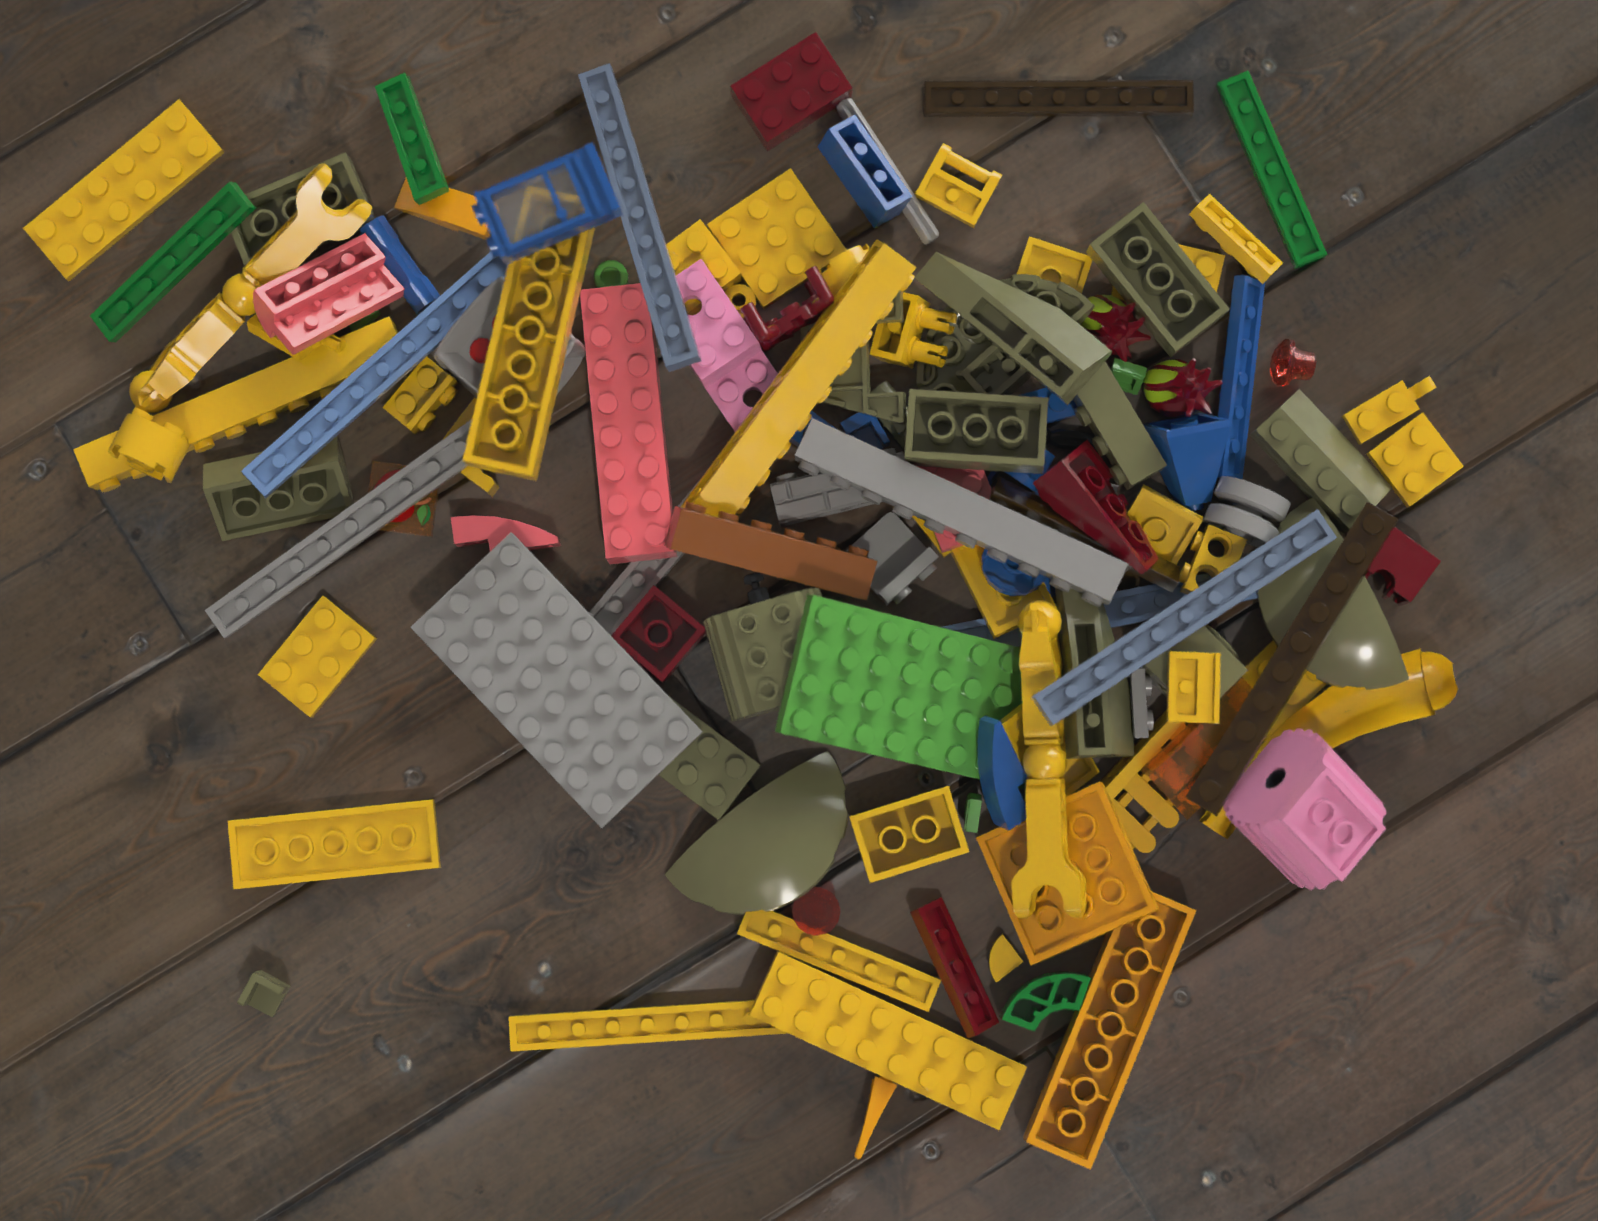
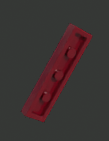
(954, 967)

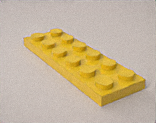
(123, 190)
(334, 844)

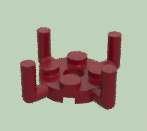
(793, 316)

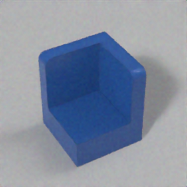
(865, 429)

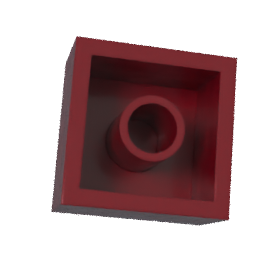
(659, 634)

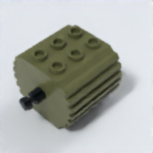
(756, 648)

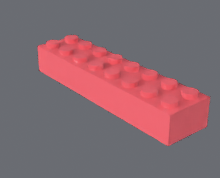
(627, 423)

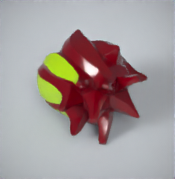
(1114, 324)
(1178, 388)

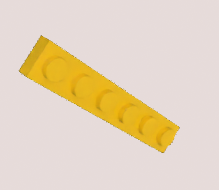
(841, 958)

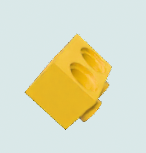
(1204, 561)

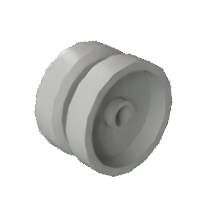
(1246, 510)

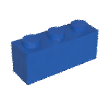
(864, 171)

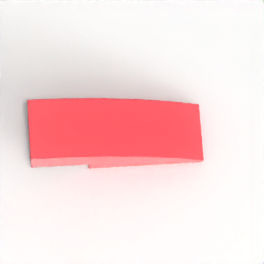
(492, 530)

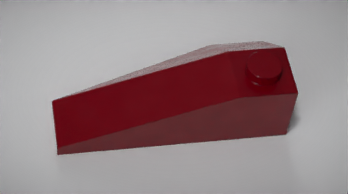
(1084, 496)

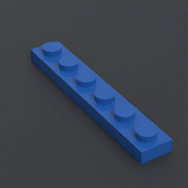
(1240, 370)

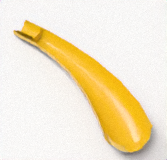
(1427, 690)

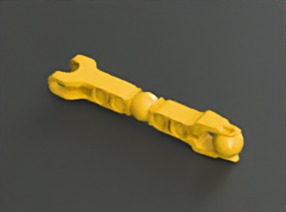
(227, 311)
(1044, 764)

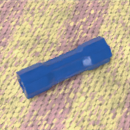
(417, 287)

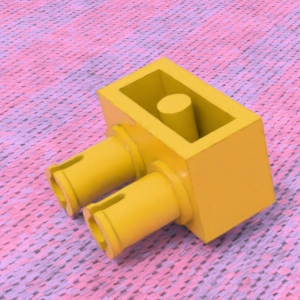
(900, 341)

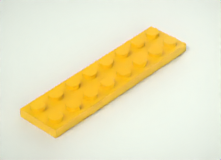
(887, 1040)

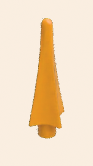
(880, 1093)

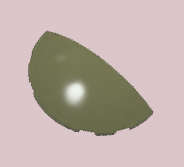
(979, 365)
(1360, 645)
(769, 844)

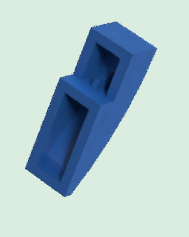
(1000, 774)

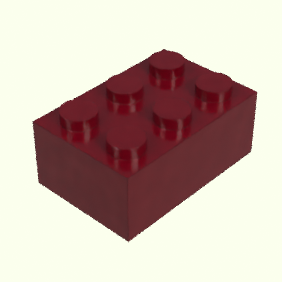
(791, 91)

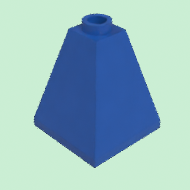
(1192, 455)

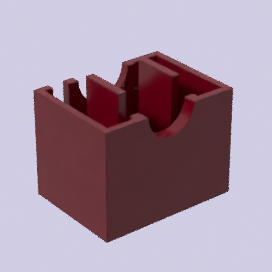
(1403, 567)

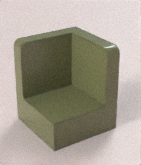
(264, 993)

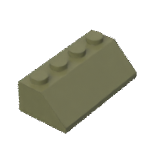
(1320, 460)
(310, 495)

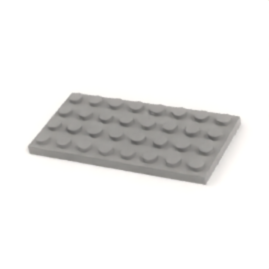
(556, 680)

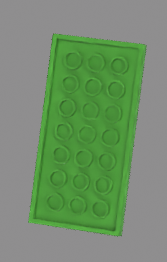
(895, 686)

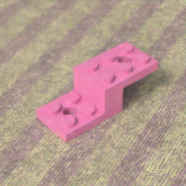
(727, 347)

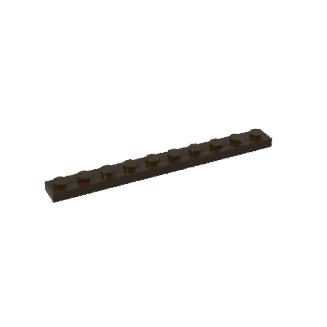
(1292, 659)

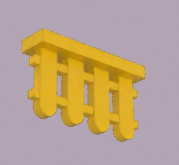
(1125, 776)

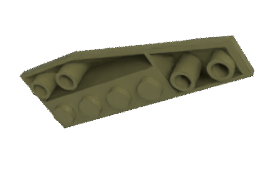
(1020, 325)
(1105, 723)

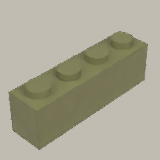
(1117, 429)

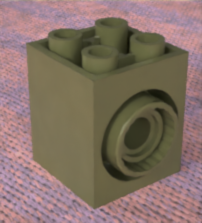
(1206, 641)

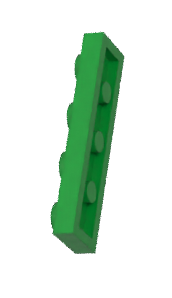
(412, 139)

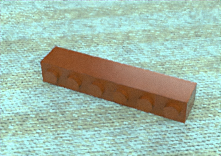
(771, 552)

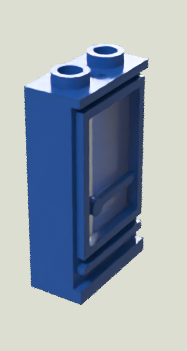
(546, 205)

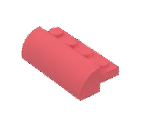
(326, 294)

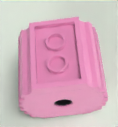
(1306, 810)

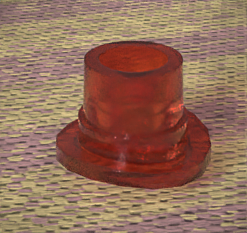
(1291, 363)
(816, 911)

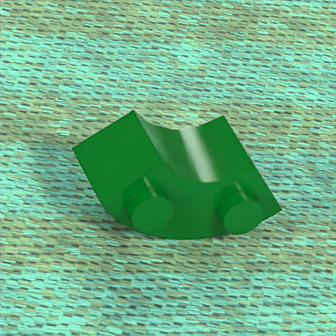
(1043, 996)

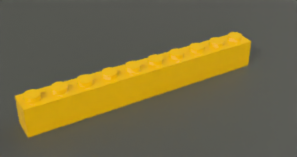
(803, 381)
(245, 402)

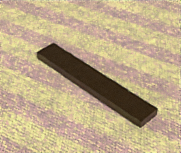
(1032, 506)

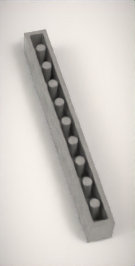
(960, 513)

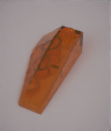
(1183, 759)

